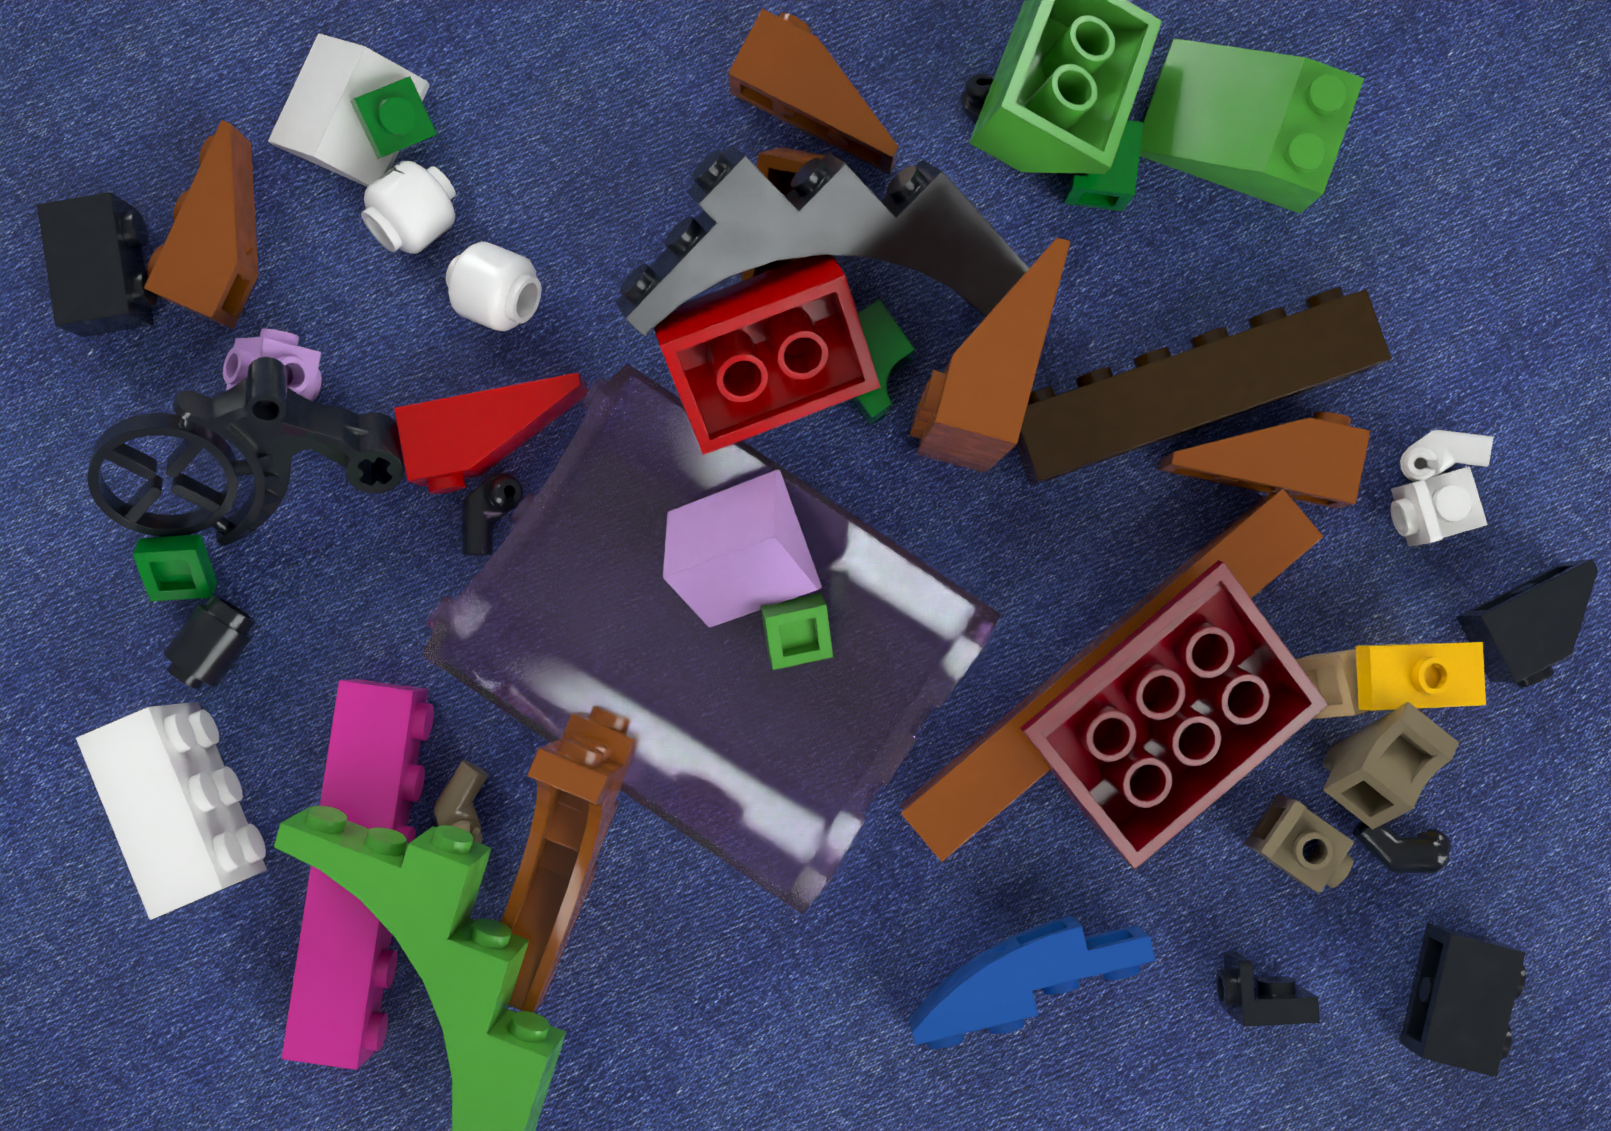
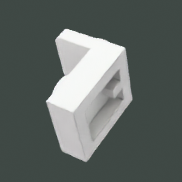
(1437, 507)

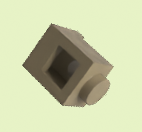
(1281, 839)

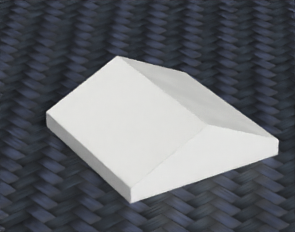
(318, 114)

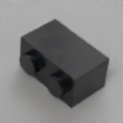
(96, 264)
(1463, 1000)

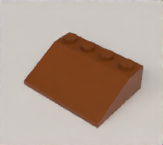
(980, 400)

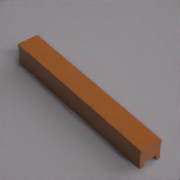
(1004, 761)

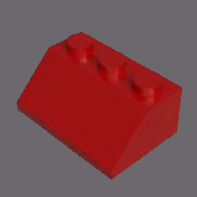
(767, 351)

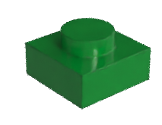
(393, 117)
(175, 567)

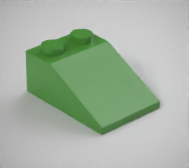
(1250, 120)

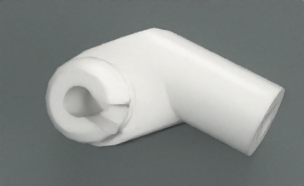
(1442, 450)

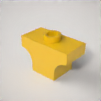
(1420, 674)

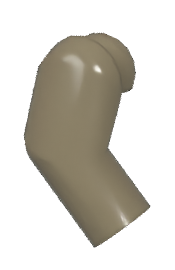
(456, 801)

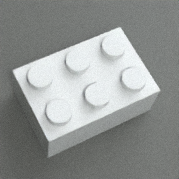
(172, 805)

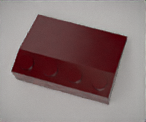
(1174, 715)

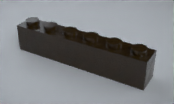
(1201, 385)

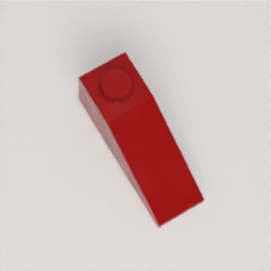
(474, 431)

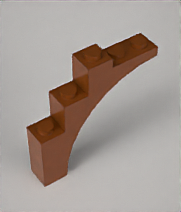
(570, 821)

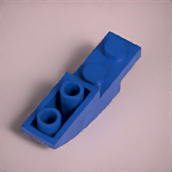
(999, 983)

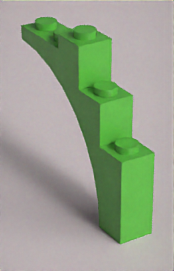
(468, 966)

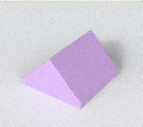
(738, 551)

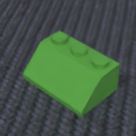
(1066, 85)

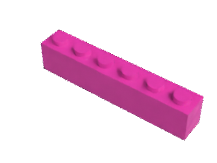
(342, 944)

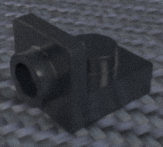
(1271, 1003)

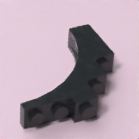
(829, 211)

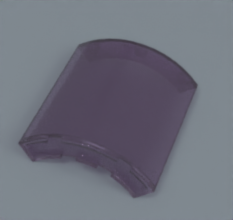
(729, 750)

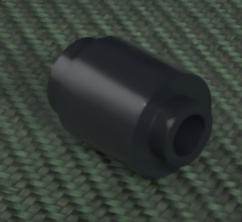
(209, 643)

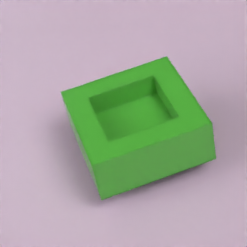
(797, 631)

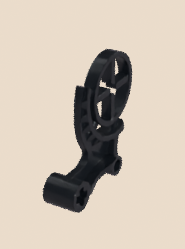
(267, 427)

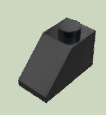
(1532, 623)

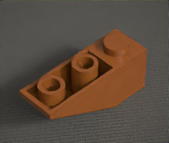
(212, 246)

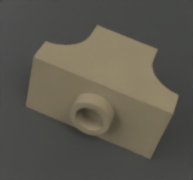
(1387, 764)

